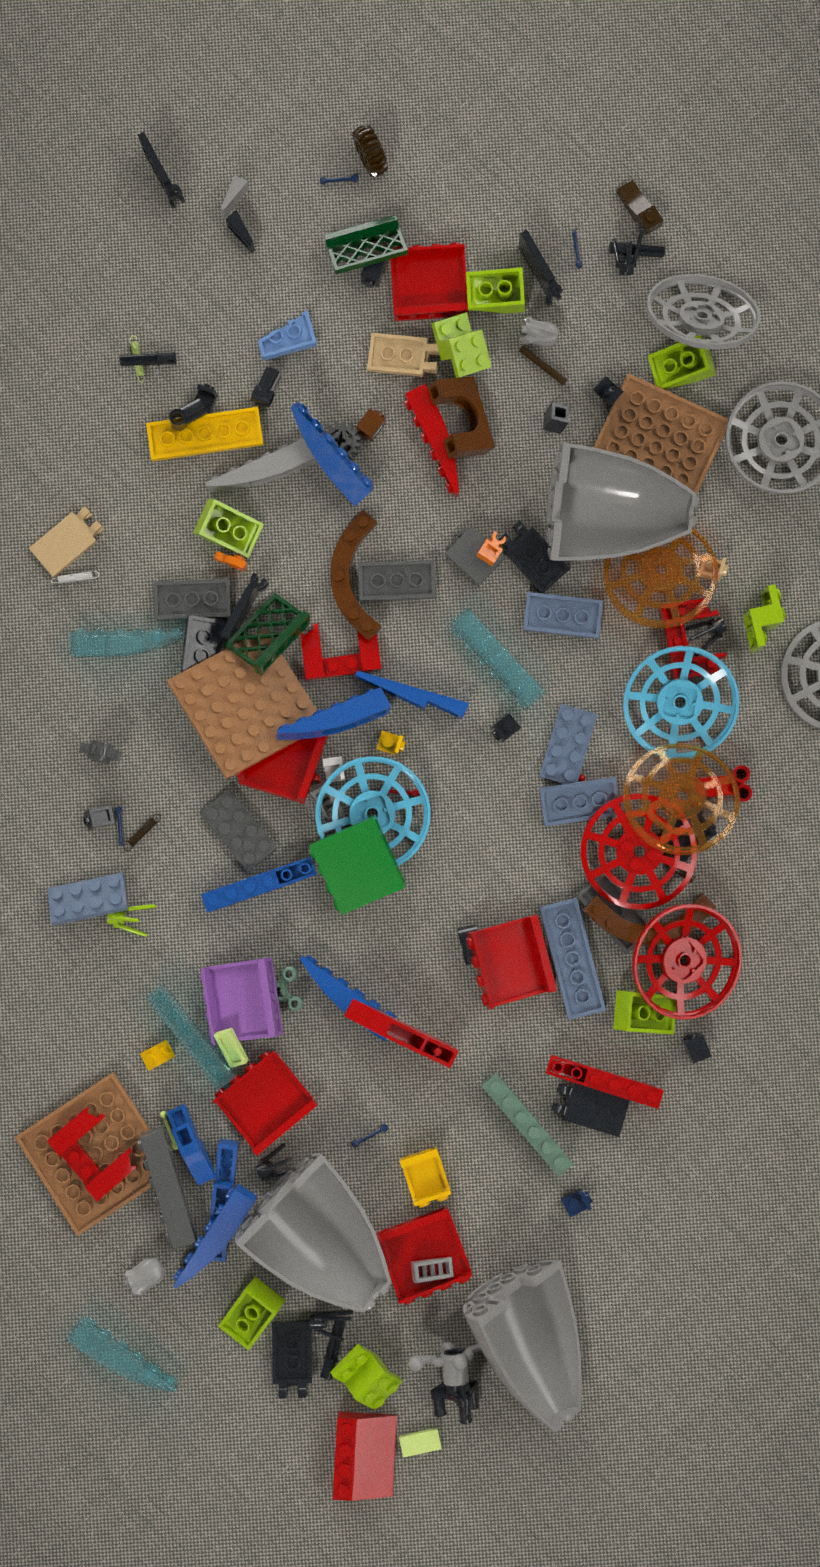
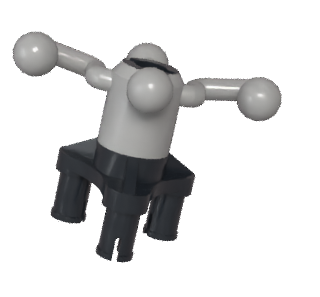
(456, 1381)

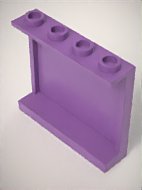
(242, 999)

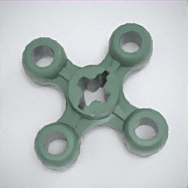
(286, 996)

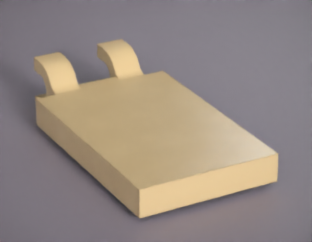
(401, 355)
(66, 542)

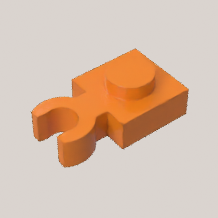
(491, 549)
(237, 562)

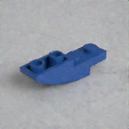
(190, 1145)

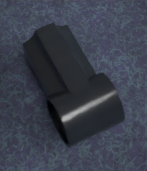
(264, 392)
(189, 414)
(462, 932)

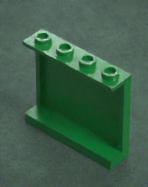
(357, 865)

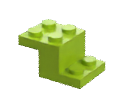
(461, 345)
(763, 618)
(366, 1377)

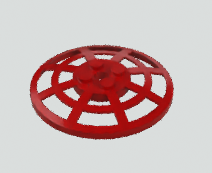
(631, 863)
(695, 963)

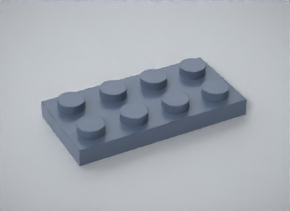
(563, 615)
(568, 745)
(577, 800)
(87, 899)

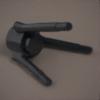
(627, 264)
(714, 627)
(267, 1169)
(320, 1320)

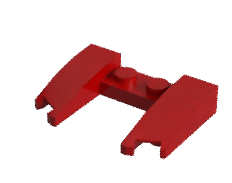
(677, 637)
(319, 668)
(66, 1144)

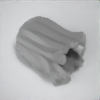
(538, 332)
(144, 1276)

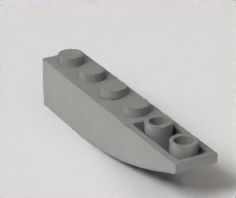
(267, 468)

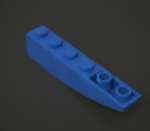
(331, 458)
(339, 717)
(258, 884)
(338, 988)
(218, 1232)

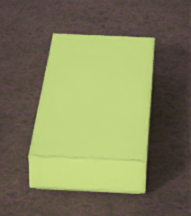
(231, 1047)
(420, 1442)

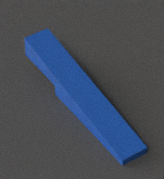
(416, 696)
(225, 1172)

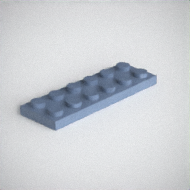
(572, 958)

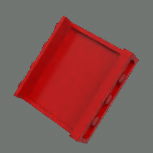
(429, 282)
(288, 771)
(511, 961)
(265, 1101)
(419, 1239)

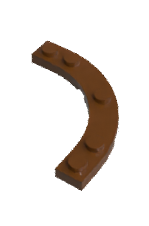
(340, 575)
(630, 931)

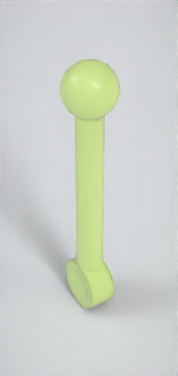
(163, 1115)

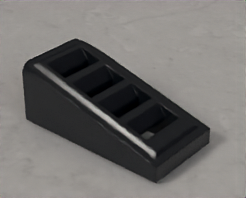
(239, 229)

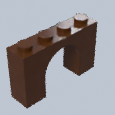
(464, 394)

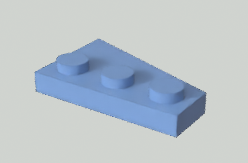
(289, 339)

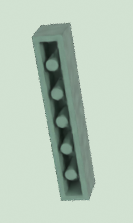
(527, 1124)

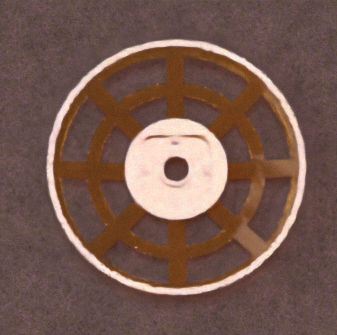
(663, 583)
(681, 808)

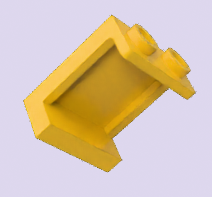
(425, 1177)

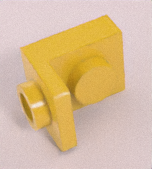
(391, 743)

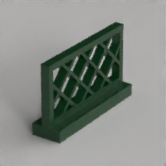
(364, 236)
(282, 641)

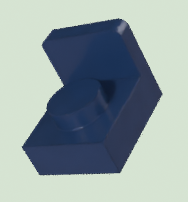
(577, 1202)

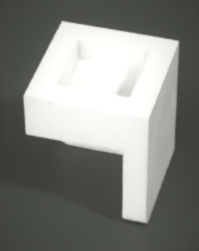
(331, 765)

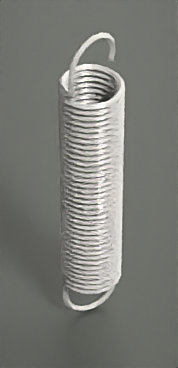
(74, 577)

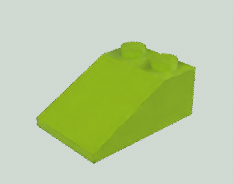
(496, 290)
(681, 365)
(228, 528)
(636, 1015)
(251, 1313)

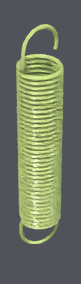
(135, 350)

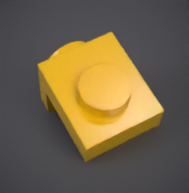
(157, 1055)

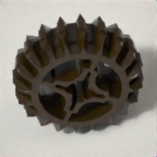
(370, 150)

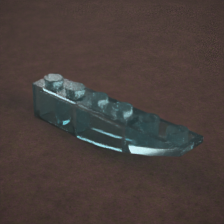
(120, 642)
(117, 1357)

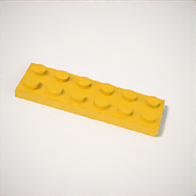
(206, 435)

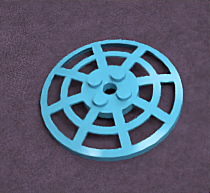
(693, 701)
(377, 800)

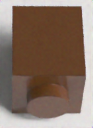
(371, 424)

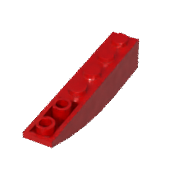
(433, 433)
(401, 1033)
(605, 1081)

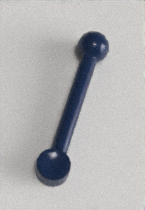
(354, 178)
(579, 264)
(118, 810)
(355, 1143)

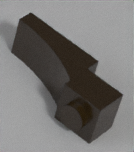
(639, 207)

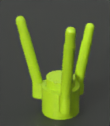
(119, 918)

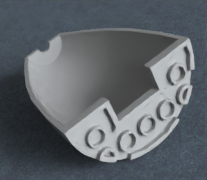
(612, 505)
(317, 1237)
(531, 1339)

